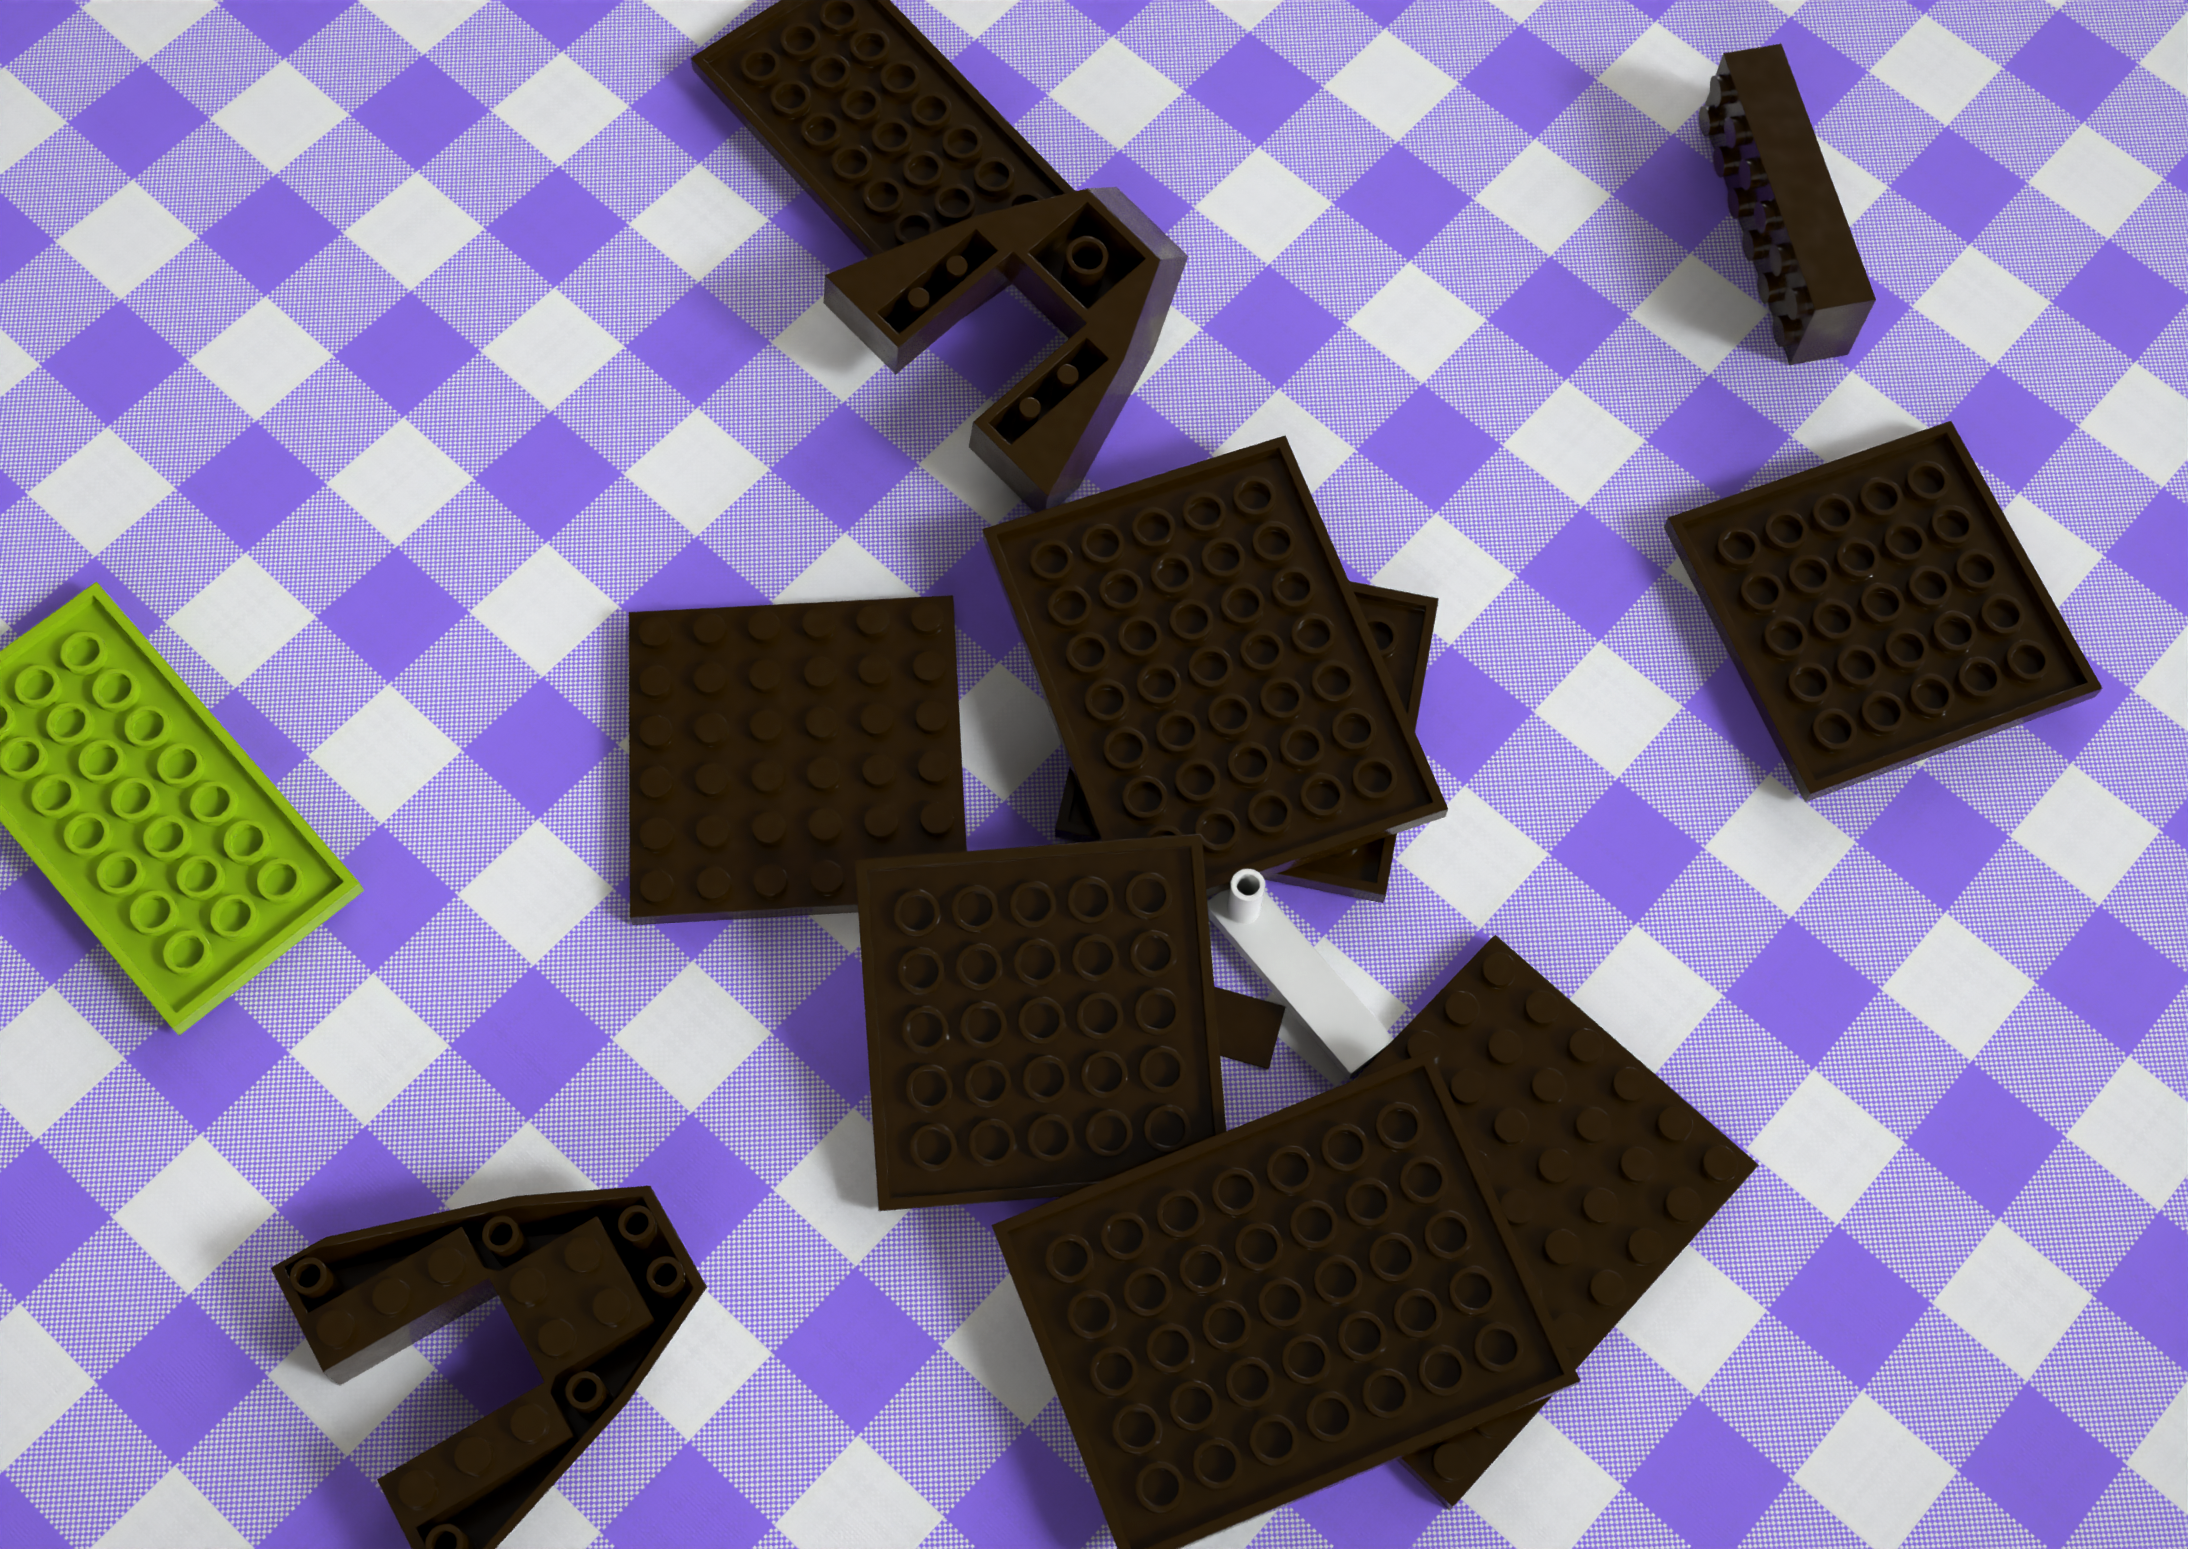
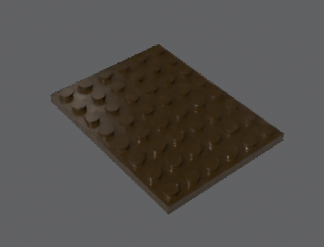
(1214, 666)
(1585, 1156)
(1282, 1308)

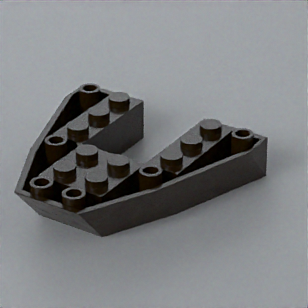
(1085, 265)
(590, 1289)

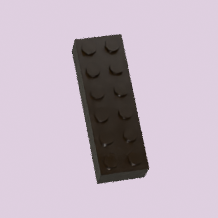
(1786, 205)

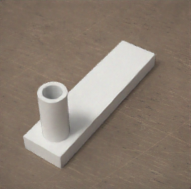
(1297, 973)

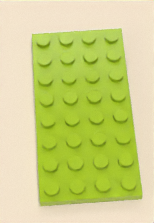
(153, 813)

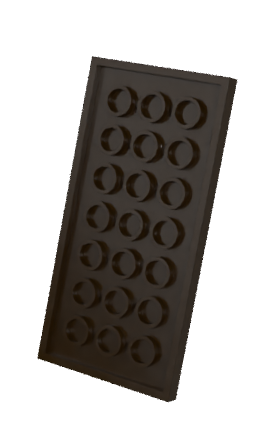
(873, 120)

